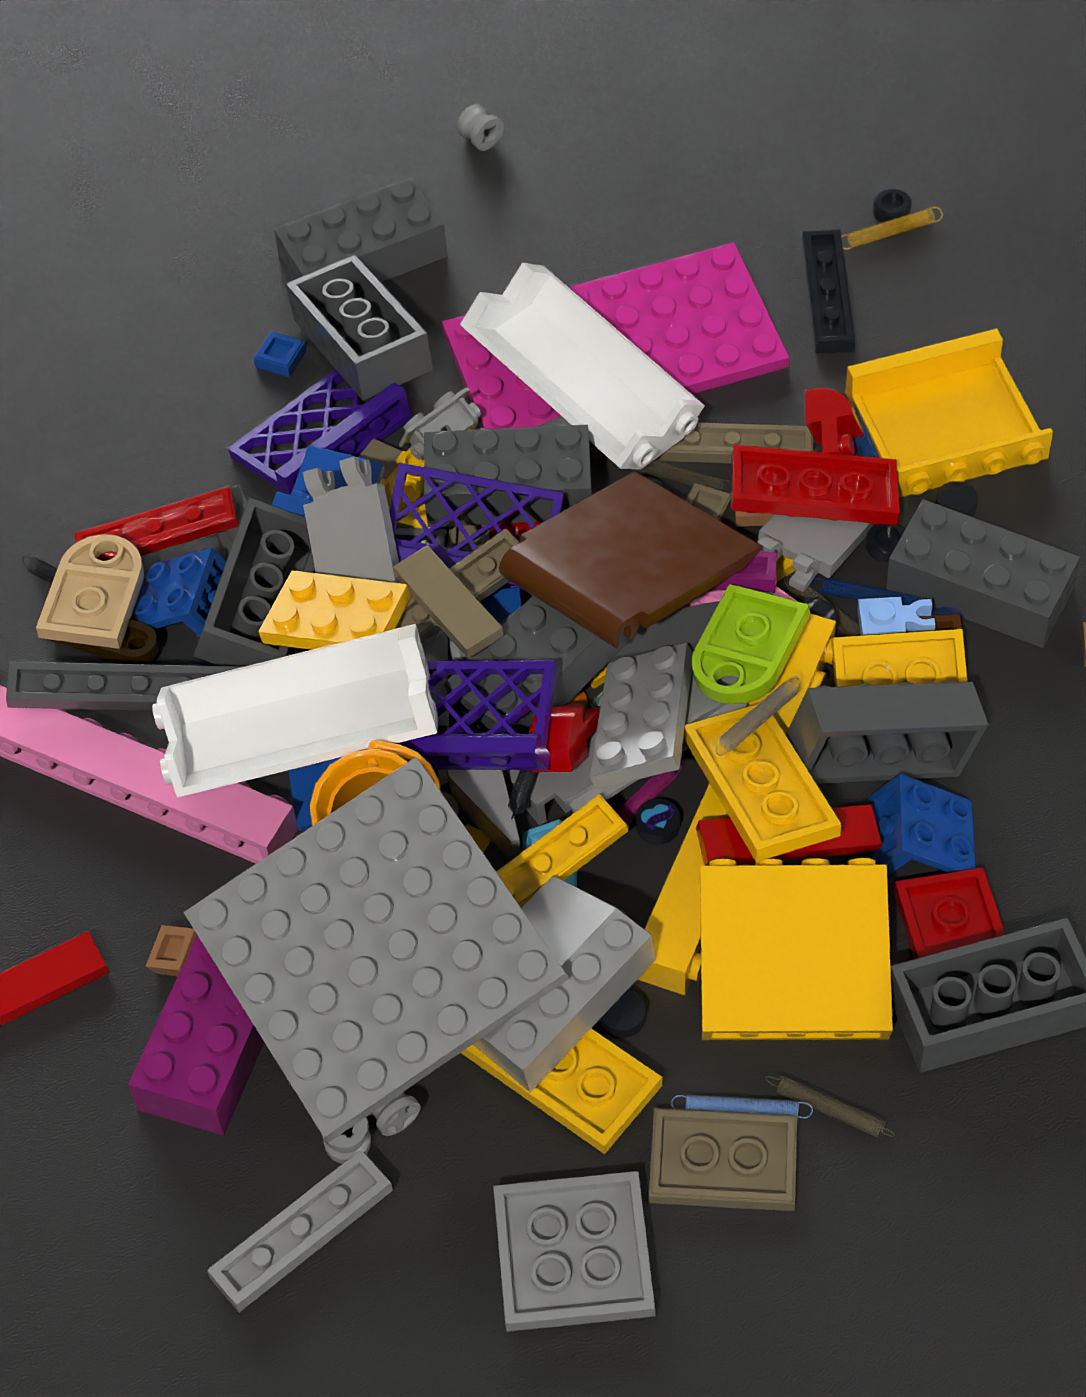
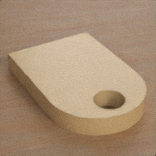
(93, 597)

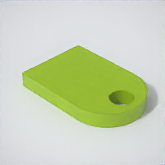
(749, 640)

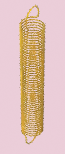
(889, 222)

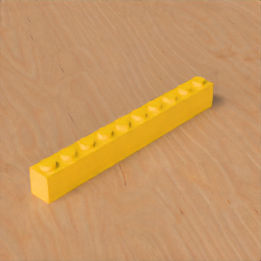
(677, 915)

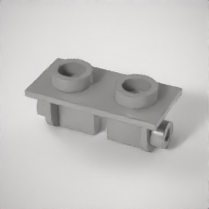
(449, 413)

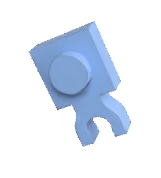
(890, 617)

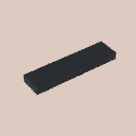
(828, 291)

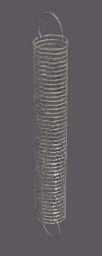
(770, 704)

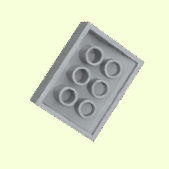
(602, 958)

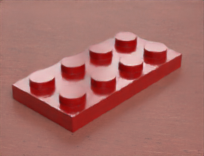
(814, 485)

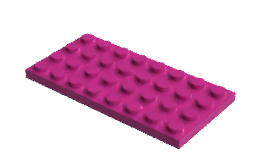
(686, 314)

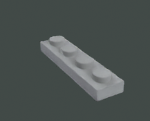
(299, 1230)

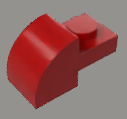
(832, 420)
(567, 735)

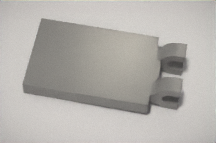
(350, 524)
(812, 544)

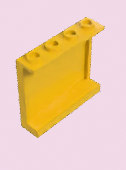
(946, 412)
(795, 951)

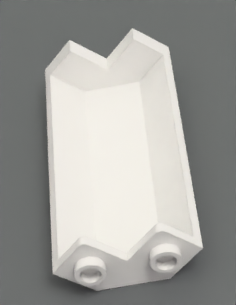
(583, 367)
(295, 711)

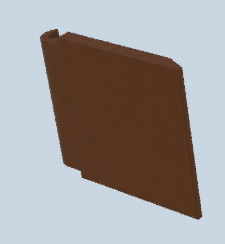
(625, 558)

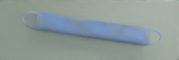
(737, 1106)

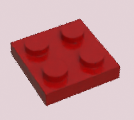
(947, 911)

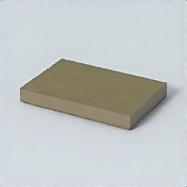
(723, 1159)

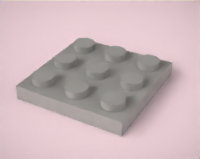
(573, 1251)

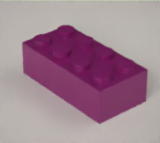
(197, 1050)

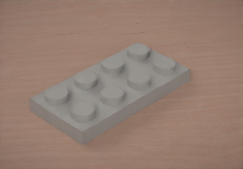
(642, 716)

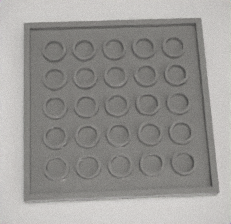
(374, 948)

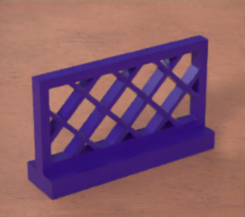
(351, 436)
(454, 555)
(493, 748)

